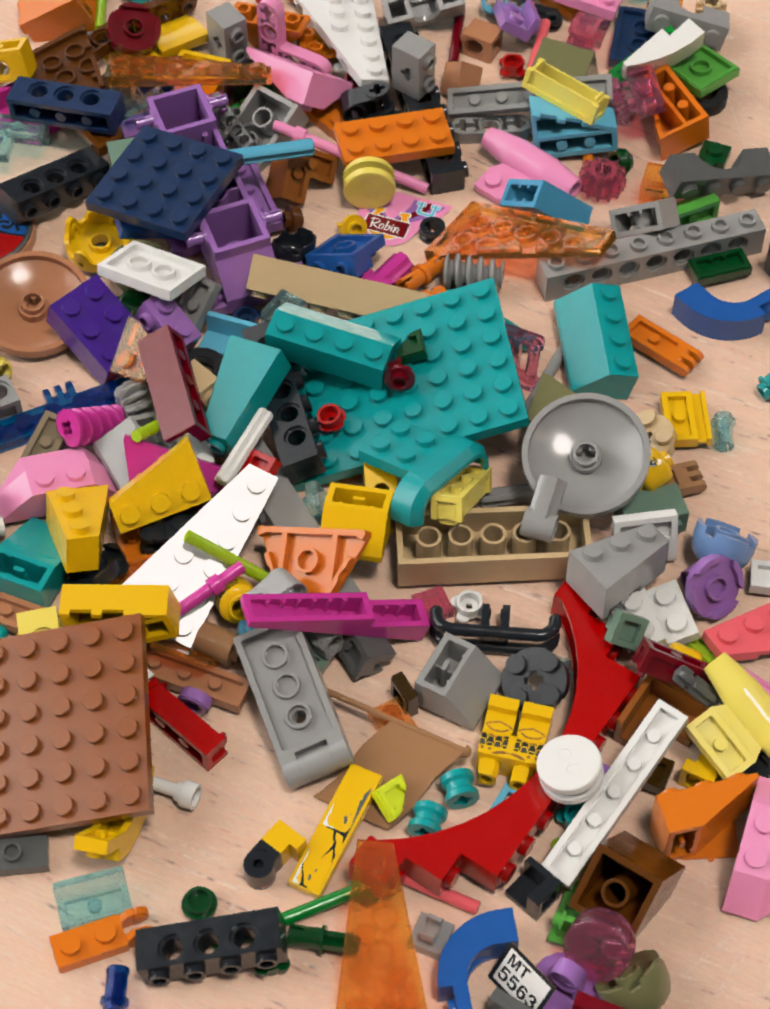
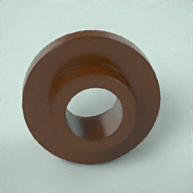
(292, 219)

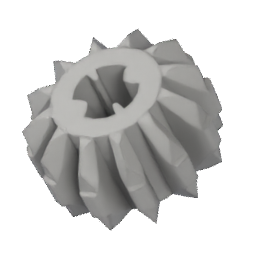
(134, 398)

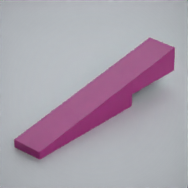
(337, 614)

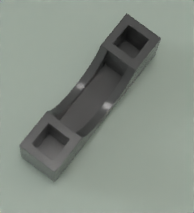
(691, 177)

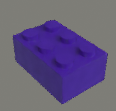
(91, 325)

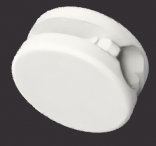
(570, 769)

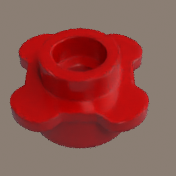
(512, 66)

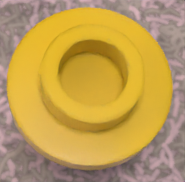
(352, 225)

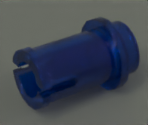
(116, 987)

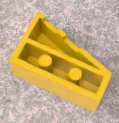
(162, 489)
(103, 601)

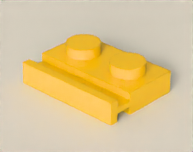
(688, 416)

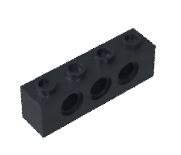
(52, 185)
(194, 937)

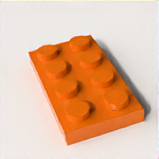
(395, 137)

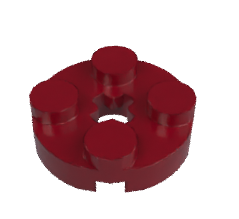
(133, 43)

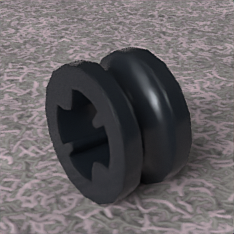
(429, 224)

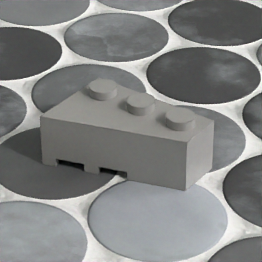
(616, 566)

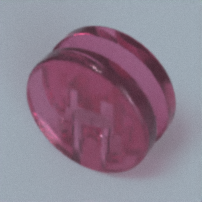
(600, 943)

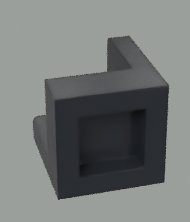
(534, 889)

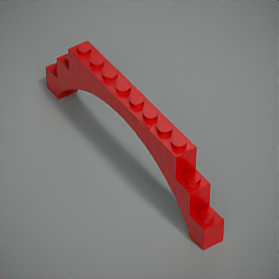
(496, 839)

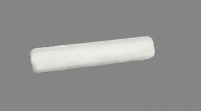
(244, 446)

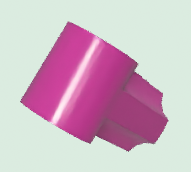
(391, 270)

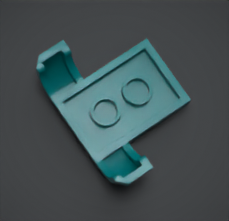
(422, 462)

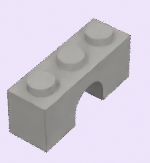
(420, 11)
(669, 12)

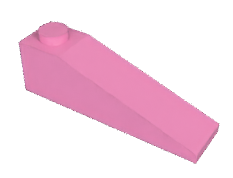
(301, 82)

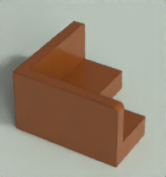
(290, 177)
(645, 699)

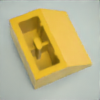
(360, 509)

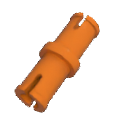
(422, 274)

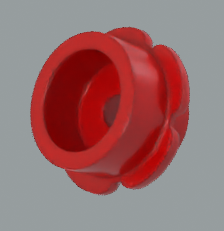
(330, 418)

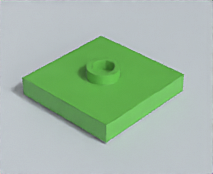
(705, 71)

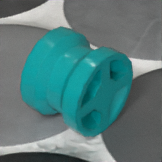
(459, 788)
(427, 818)

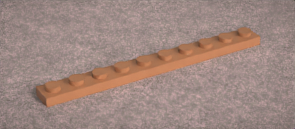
(224, 687)

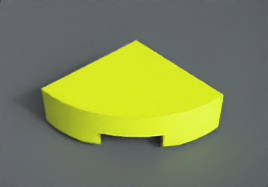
(391, 797)

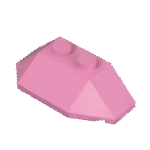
(26, 485)
(750, 880)

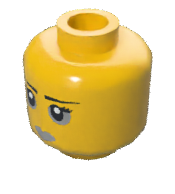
(659, 471)

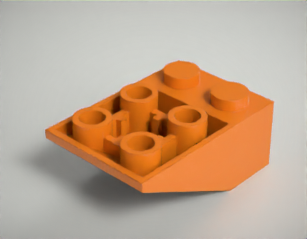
(693, 816)

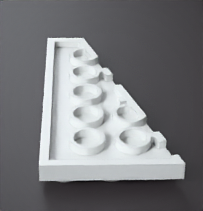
(224, 521)

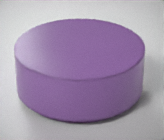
(195, 699)

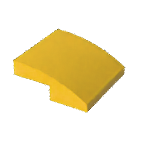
(180, 34)

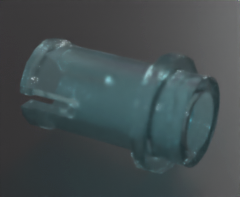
(723, 430)

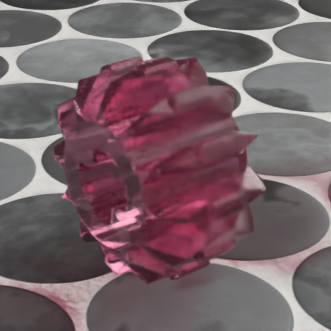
(602, 178)

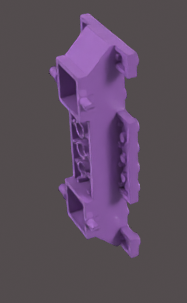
(241, 215)

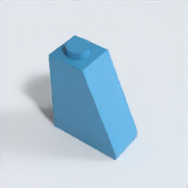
(544, 199)

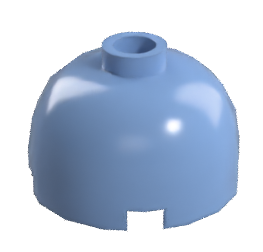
(723, 539)

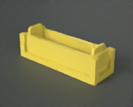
(565, 92)
(460, 495)

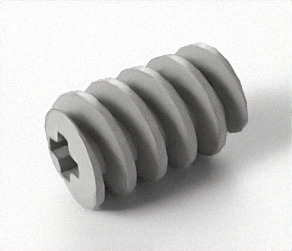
(470, 273)

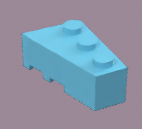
(566, 135)

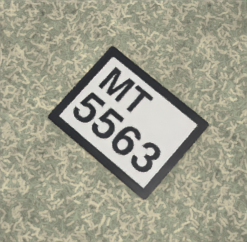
(521, 978)

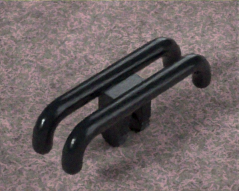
(495, 638)

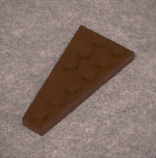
(72, 61)

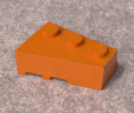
(683, 121)

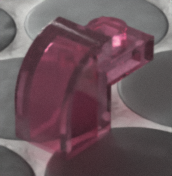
(587, 31)

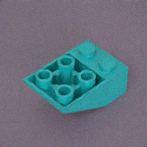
(31, 564)

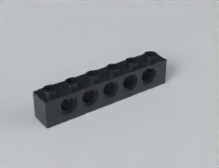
(291, 425)

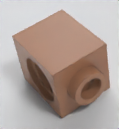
(481, 40)

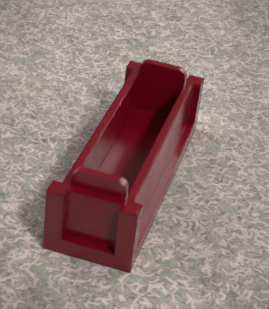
(662, 661)

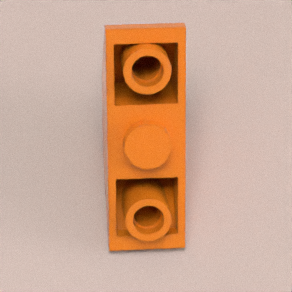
(294, 23)

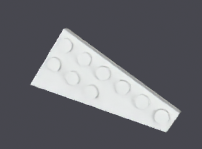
(353, 33)

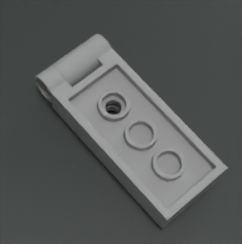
(286, 687)

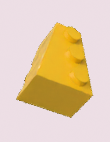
(78, 525)

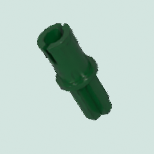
(315, 938)

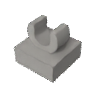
(431, 935)

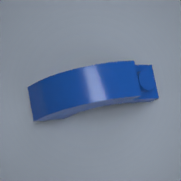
(719, 318)
(469, 947)

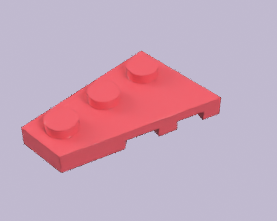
(742, 636)

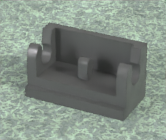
(363, 653)

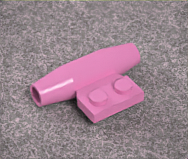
(521, 161)

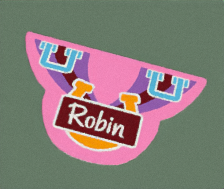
(401, 217)

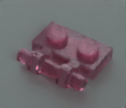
(645, 92)

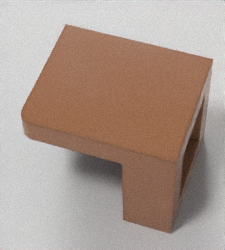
(460, 74)

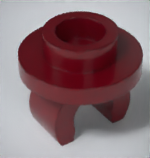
(399, 376)

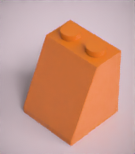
(52, 18)

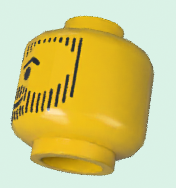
(229, 601)

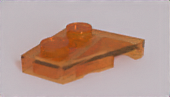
(127, 357)

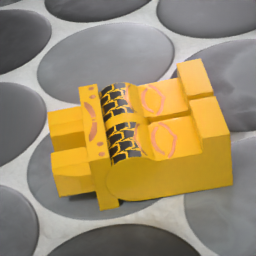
(509, 754)

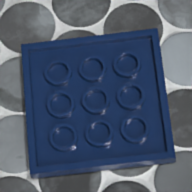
(164, 182)

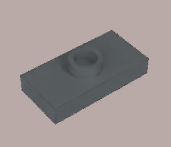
(24, 855)

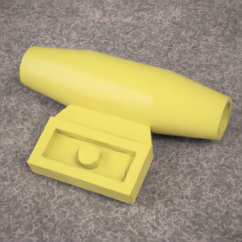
(740, 728)

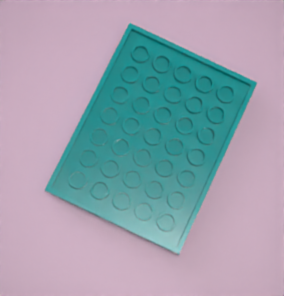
(460, 389)

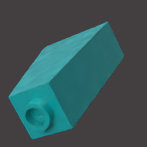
(244, 383)

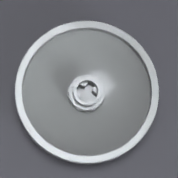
(591, 446)

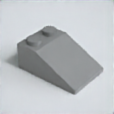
(261, 111)

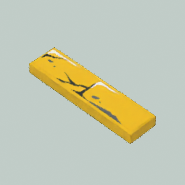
(335, 831)

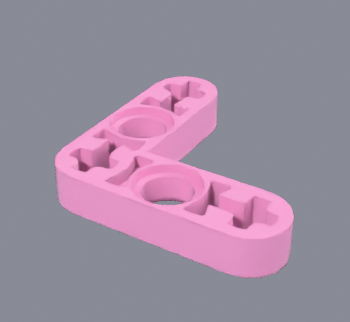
(280, 45)

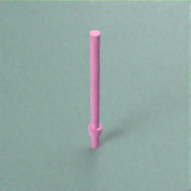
(301, 133)

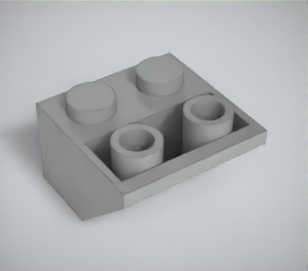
(111, 446)
(457, 682)

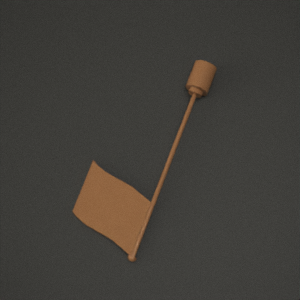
(389, 752)

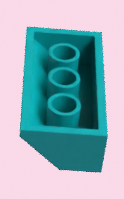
(596, 341)
(332, 344)

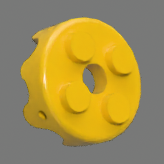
(84, 234)

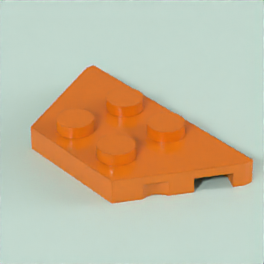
(314, 555)

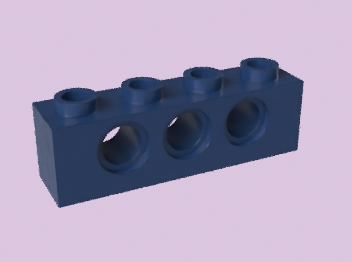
(66, 105)

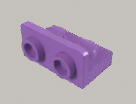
(517, 22)

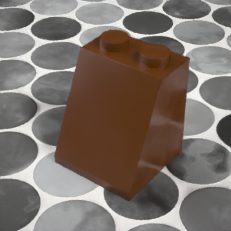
(627, 879)

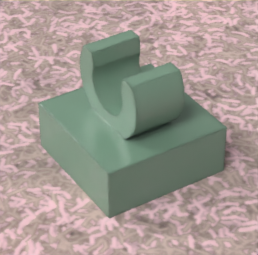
(625, 629)

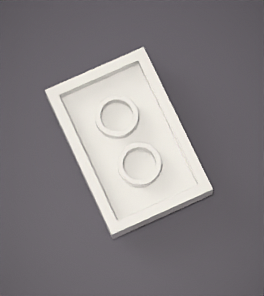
(151, 270)

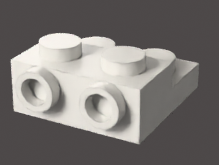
(666, 611)

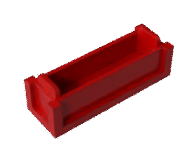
(185, 726)

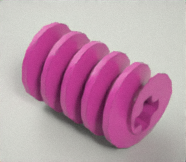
(88, 424)

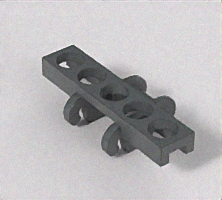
(233, 135)

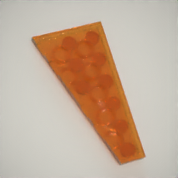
(175, 70)
(517, 234)
(379, 945)

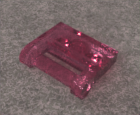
(535, 344)

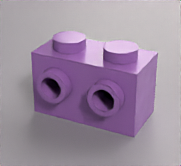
(157, 313)

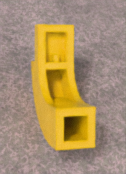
(110, 839)

